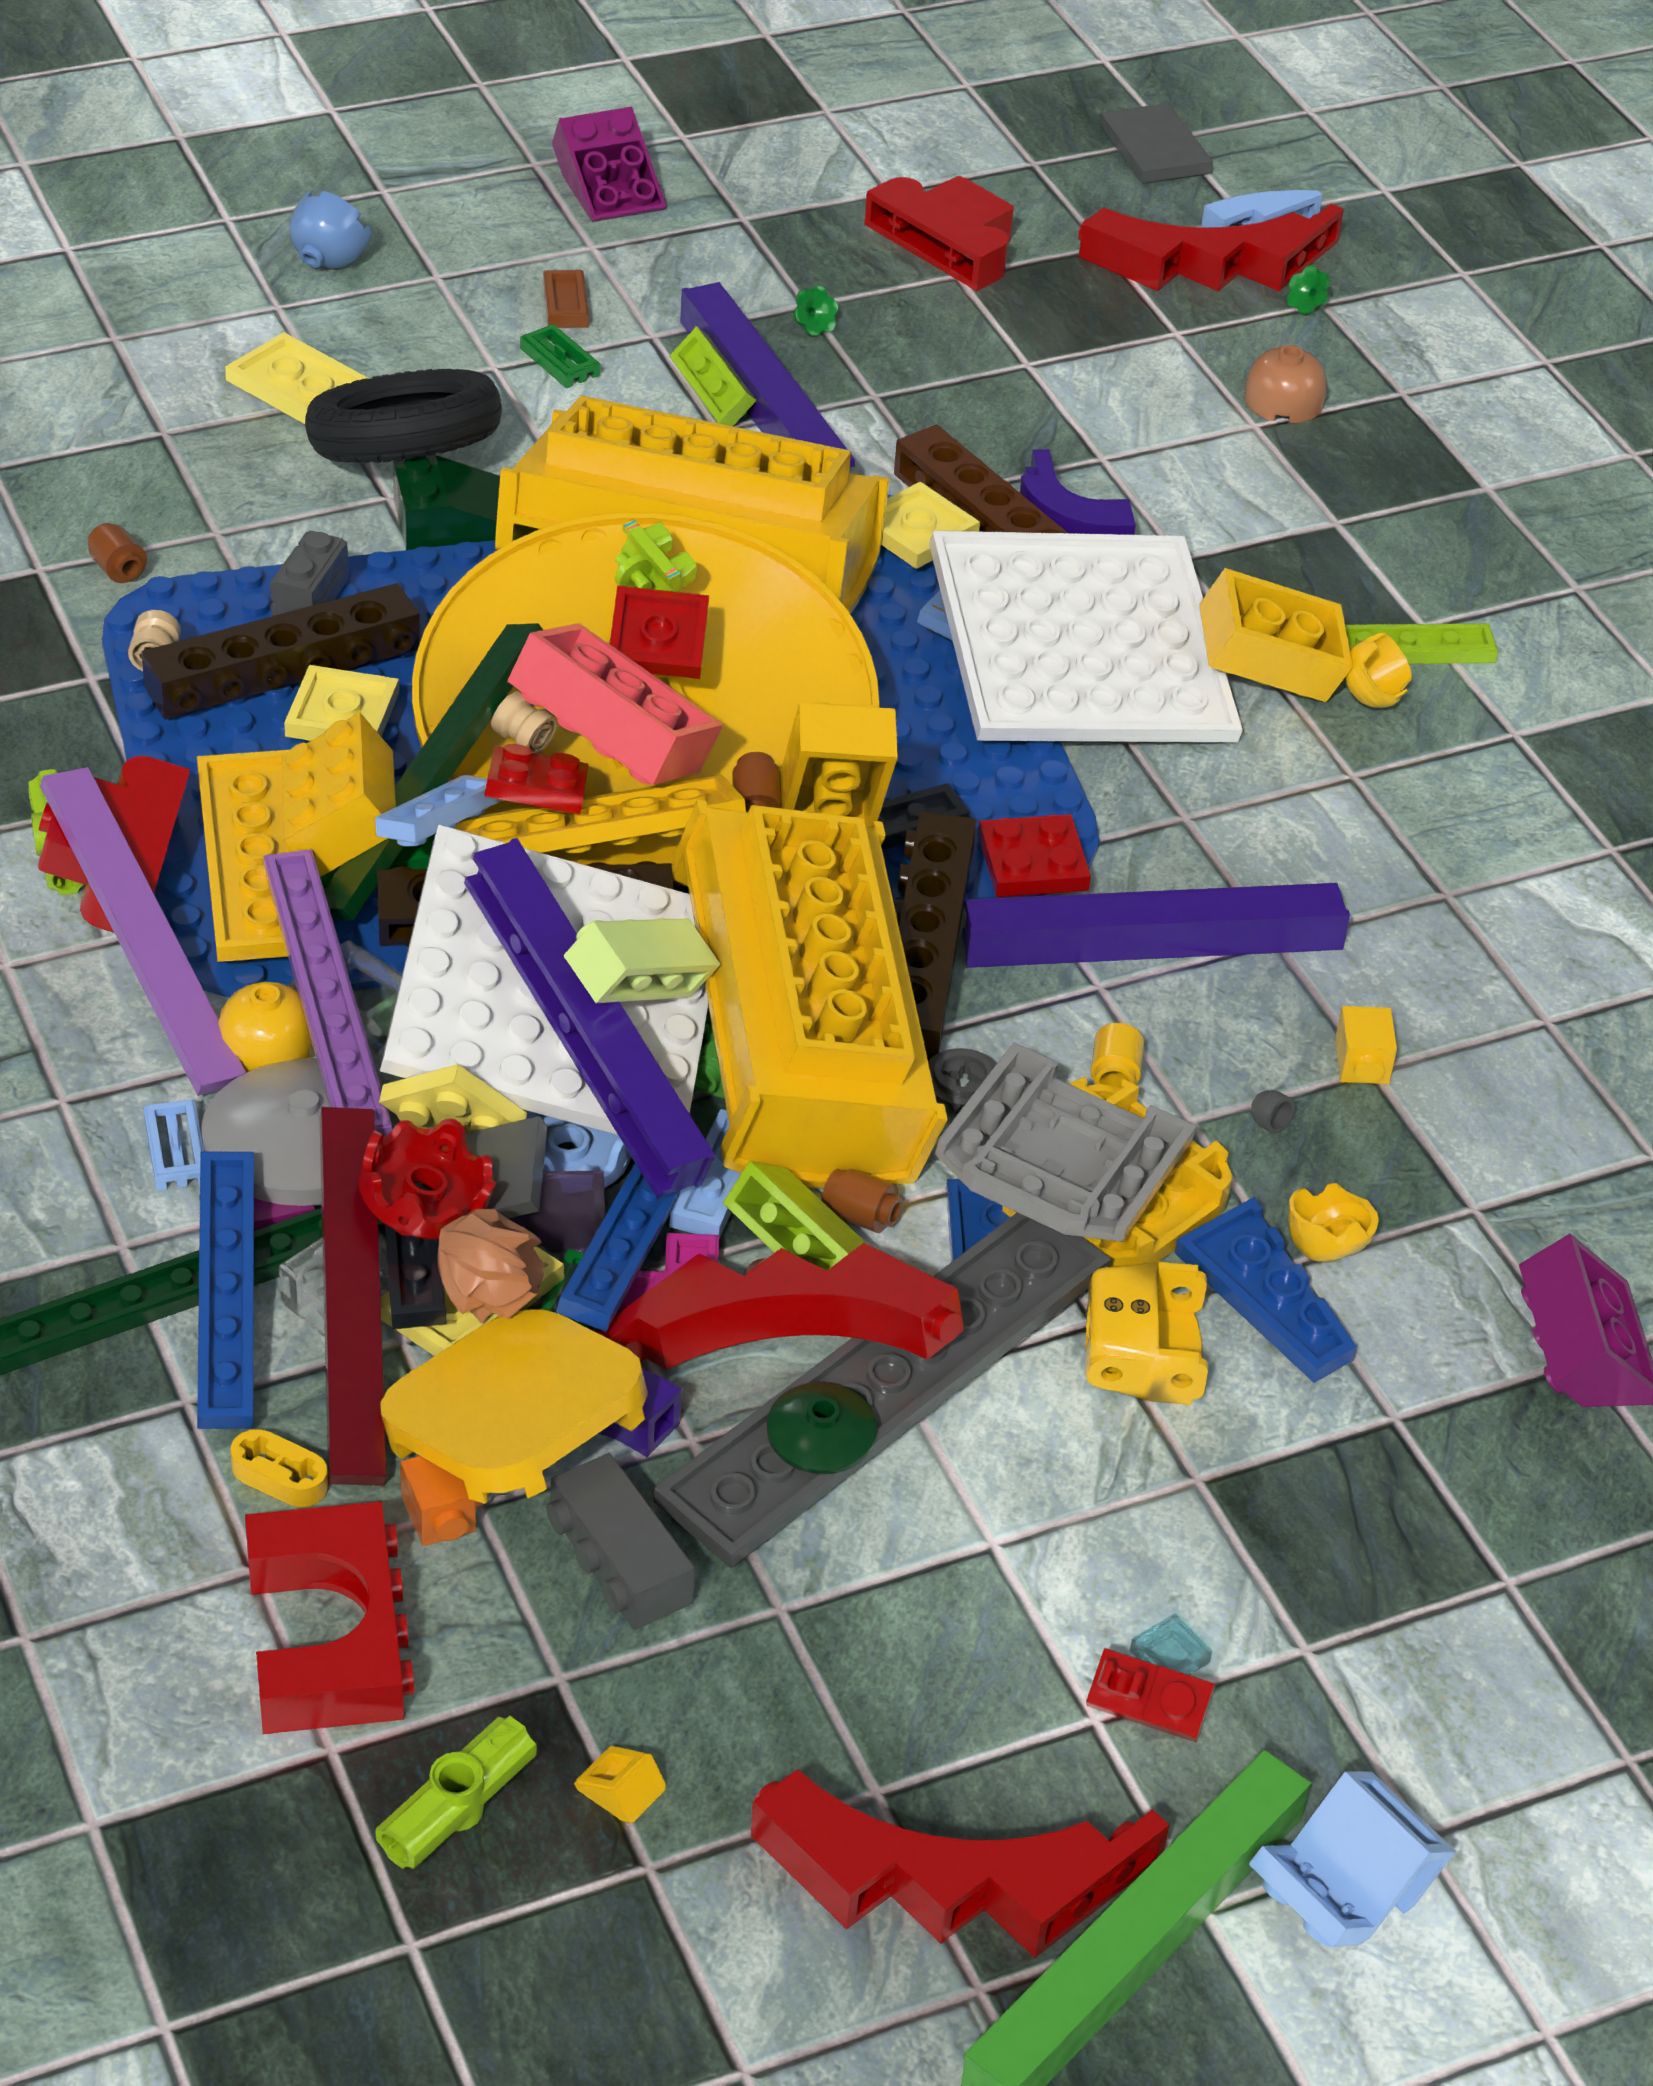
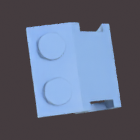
(1354, 1861)

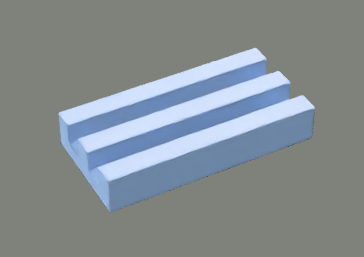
(180, 1172)

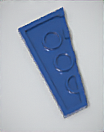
(1261, 1282)

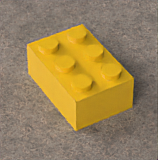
(1275, 635)
(839, 760)
(336, 792)

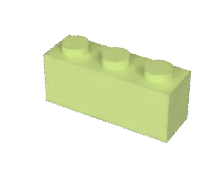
(641, 959)

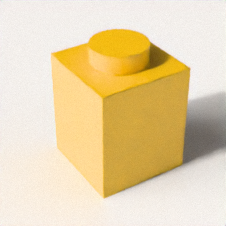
(1365, 1045)

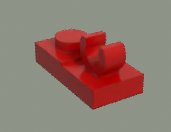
(1150, 1695)

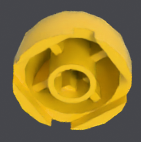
(265, 1025)

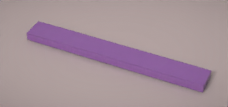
(142, 929)
(324, 985)

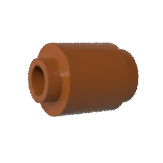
(116, 552)
(757, 780)
(862, 1199)

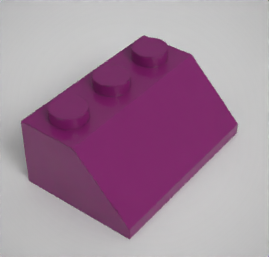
(1587, 1327)

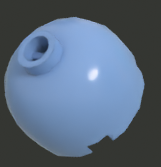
(328, 231)

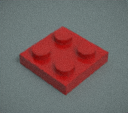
(661, 630)
(537, 779)
(1033, 855)

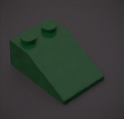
(444, 502)

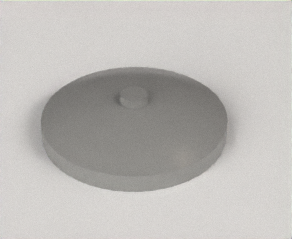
(278, 1119)

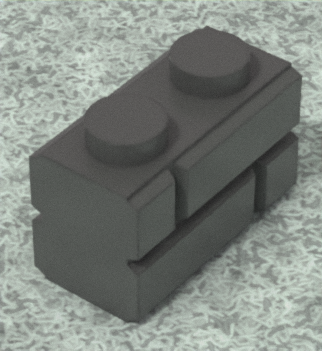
(311, 573)

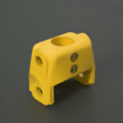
(1144, 1334)

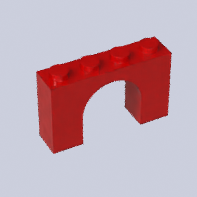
(360, 1673)

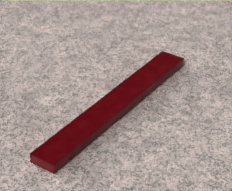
(351, 1304)

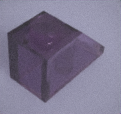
(568, 1211)

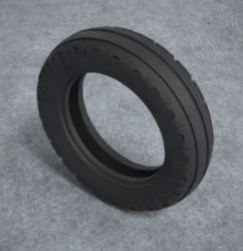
(403, 415)

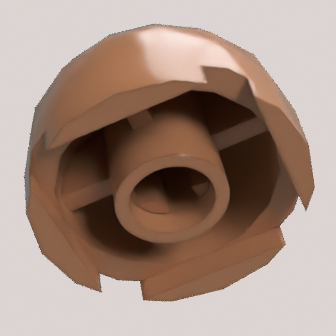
(1286, 384)

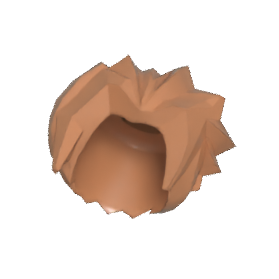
(489, 1264)

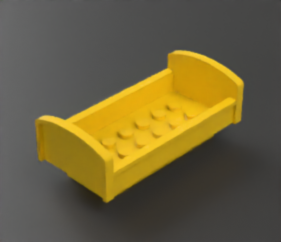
(644, 460)
(809, 994)

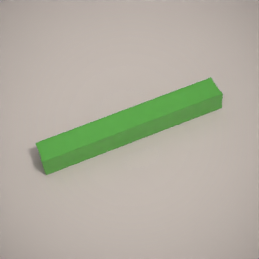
(1139, 1930)

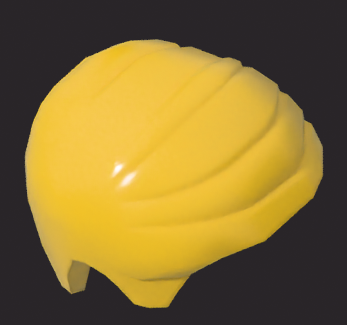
(1378, 672)
(1330, 1223)

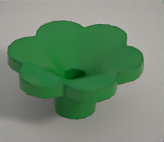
(1308, 290)
(815, 310)

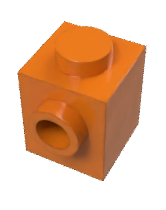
(436, 1502)

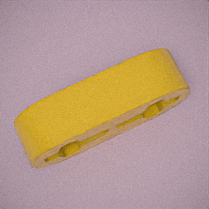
(276, 1471)

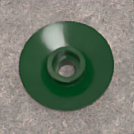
(821, 1443)

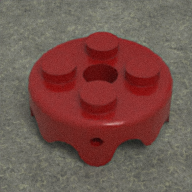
(436, 1161)

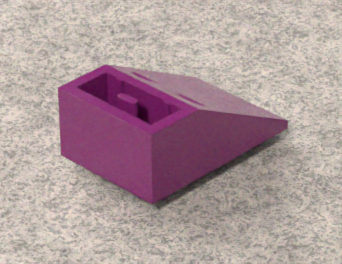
(607, 164)

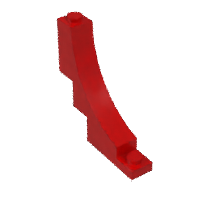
(1208, 255)
(784, 1296)
(1028, 1884)

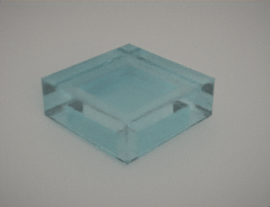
(1172, 1646)

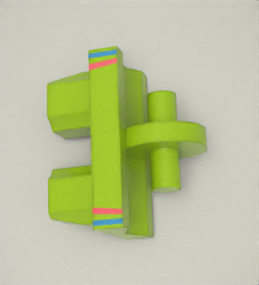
(645, 563)

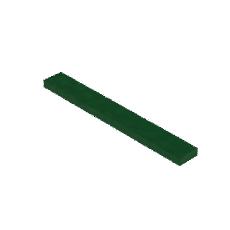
(434, 764)
(139, 1297)

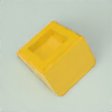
(622, 1782)

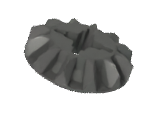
(948, 1068)

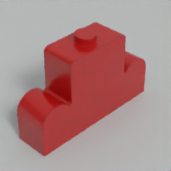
(949, 226)
(145, 811)

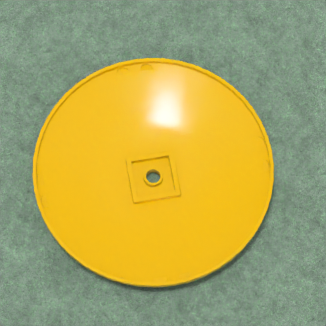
(767, 646)

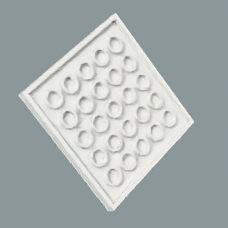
(1081, 638)
(472, 1008)

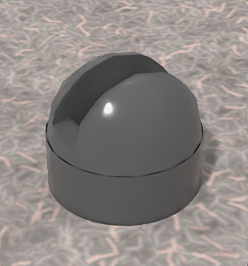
(1272, 1110)

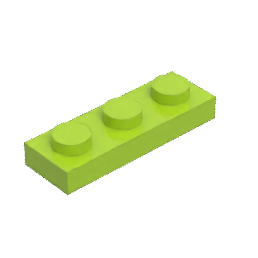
(712, 377)

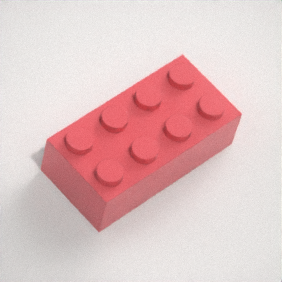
(614, 704)

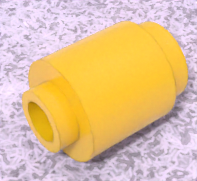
(1117, 1054)

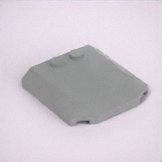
(1060, 1149)

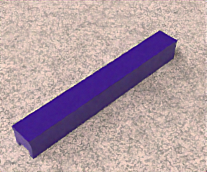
(780, 403)
(1154, 925)
(595, 1035)

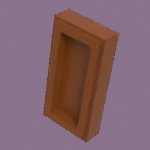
(565, 298)

